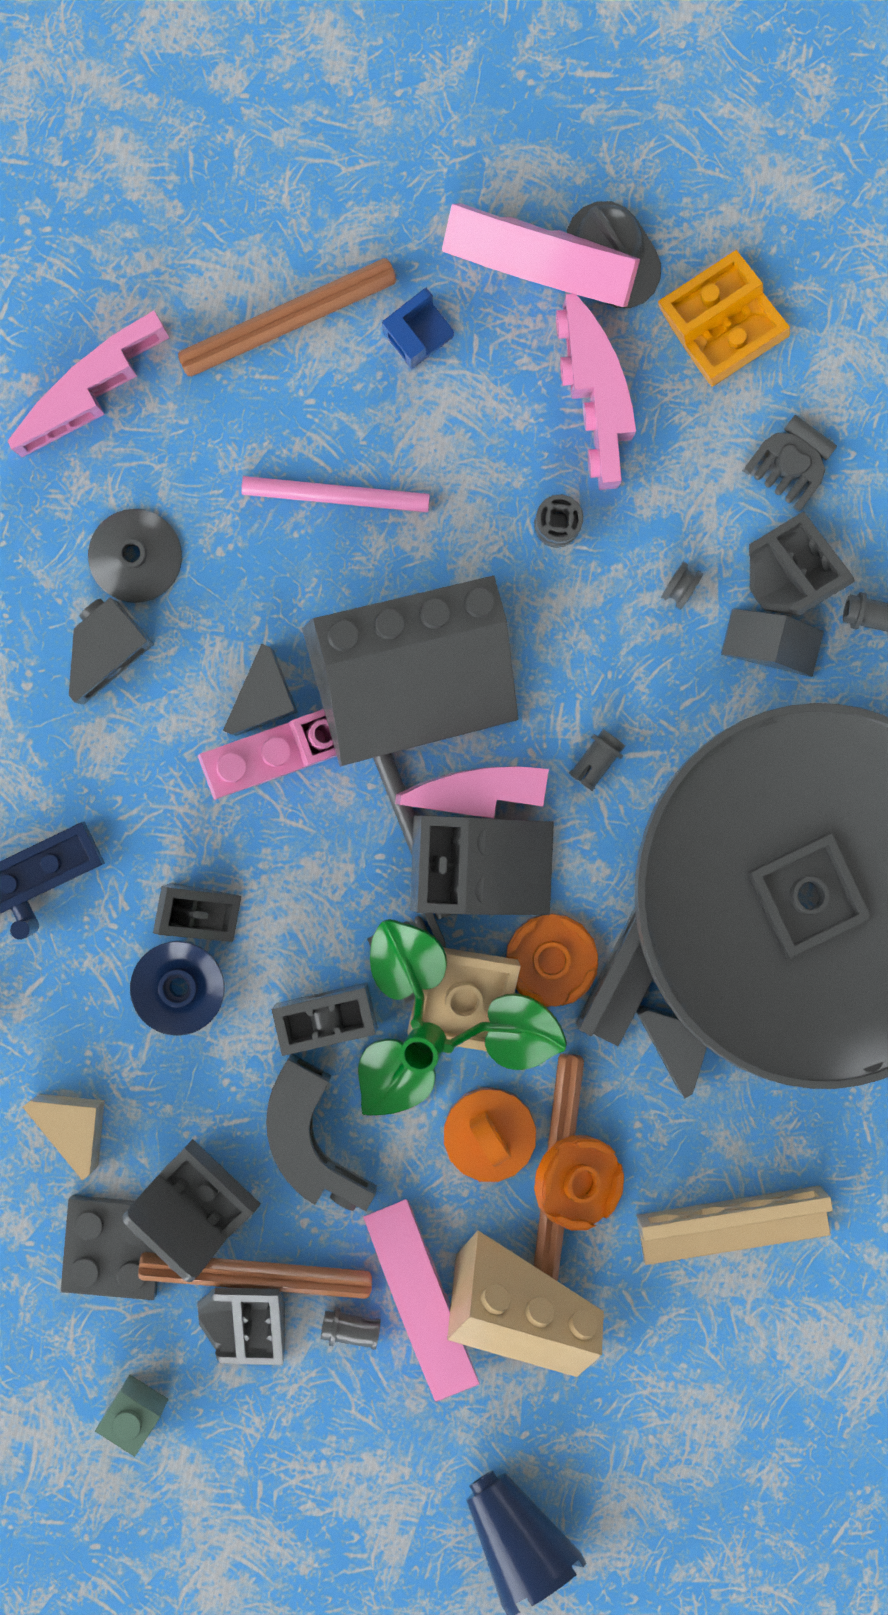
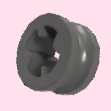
(682, 585)

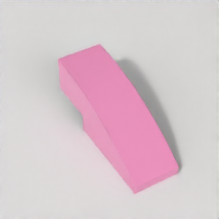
(478, 790)

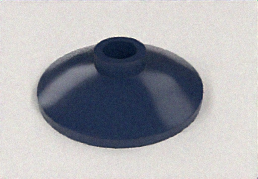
(153, 992)

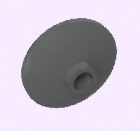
(158, 559)

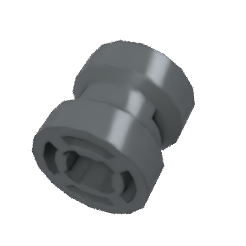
(553, 527)

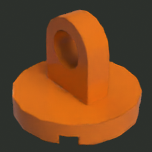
(489, 1134)

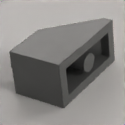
(103, 648)

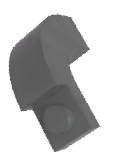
(294, 1143)

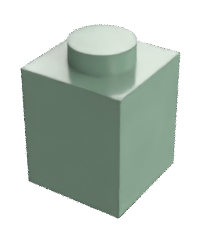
(132, 1415)

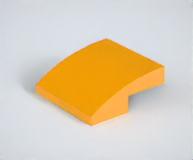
(724, 318)

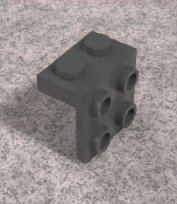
(189, 1211)

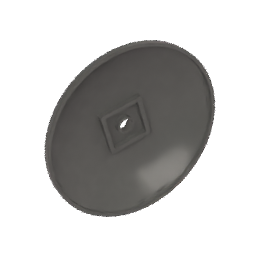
(719, 904)

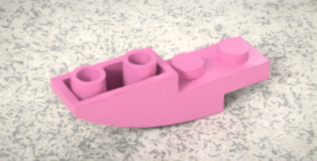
(596, 373)
(268, 755)

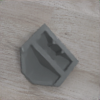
(795, 568)
(244, 1325)

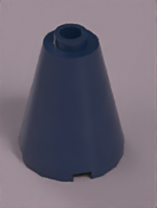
(519, 1543)

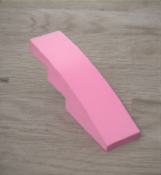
(540, 255)
(74, 396)
(420, 1299)

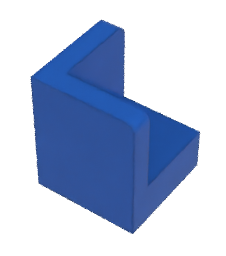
(417, 329)

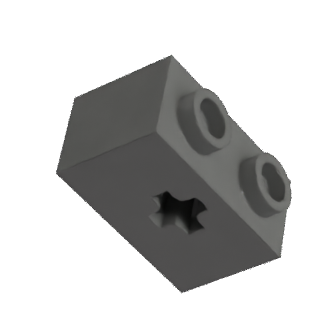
(324, 1019)

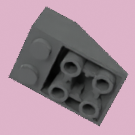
(481, 866)

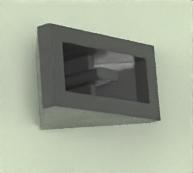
(772, 641)
(262, 696)
(196, 913)
(676, 1047)

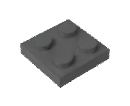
(102, 1251)

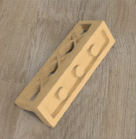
(734, 1224)

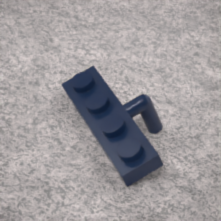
(42, 869)

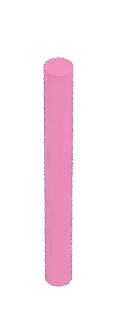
(335, 494)

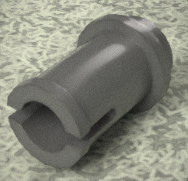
(865, 612)
(599, 757)
(350, 1329)

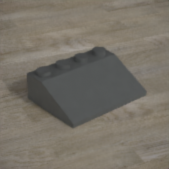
(413, 669)

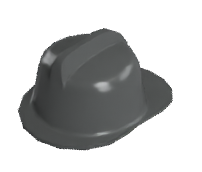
(620, 230)

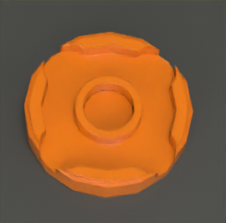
(555, 959)
(578, 1182)

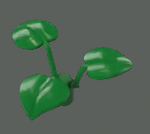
(403, 1074)

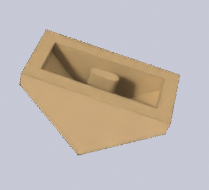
(71, 1127)

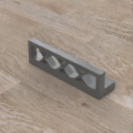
(617, 988)

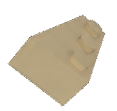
(520, 1311)

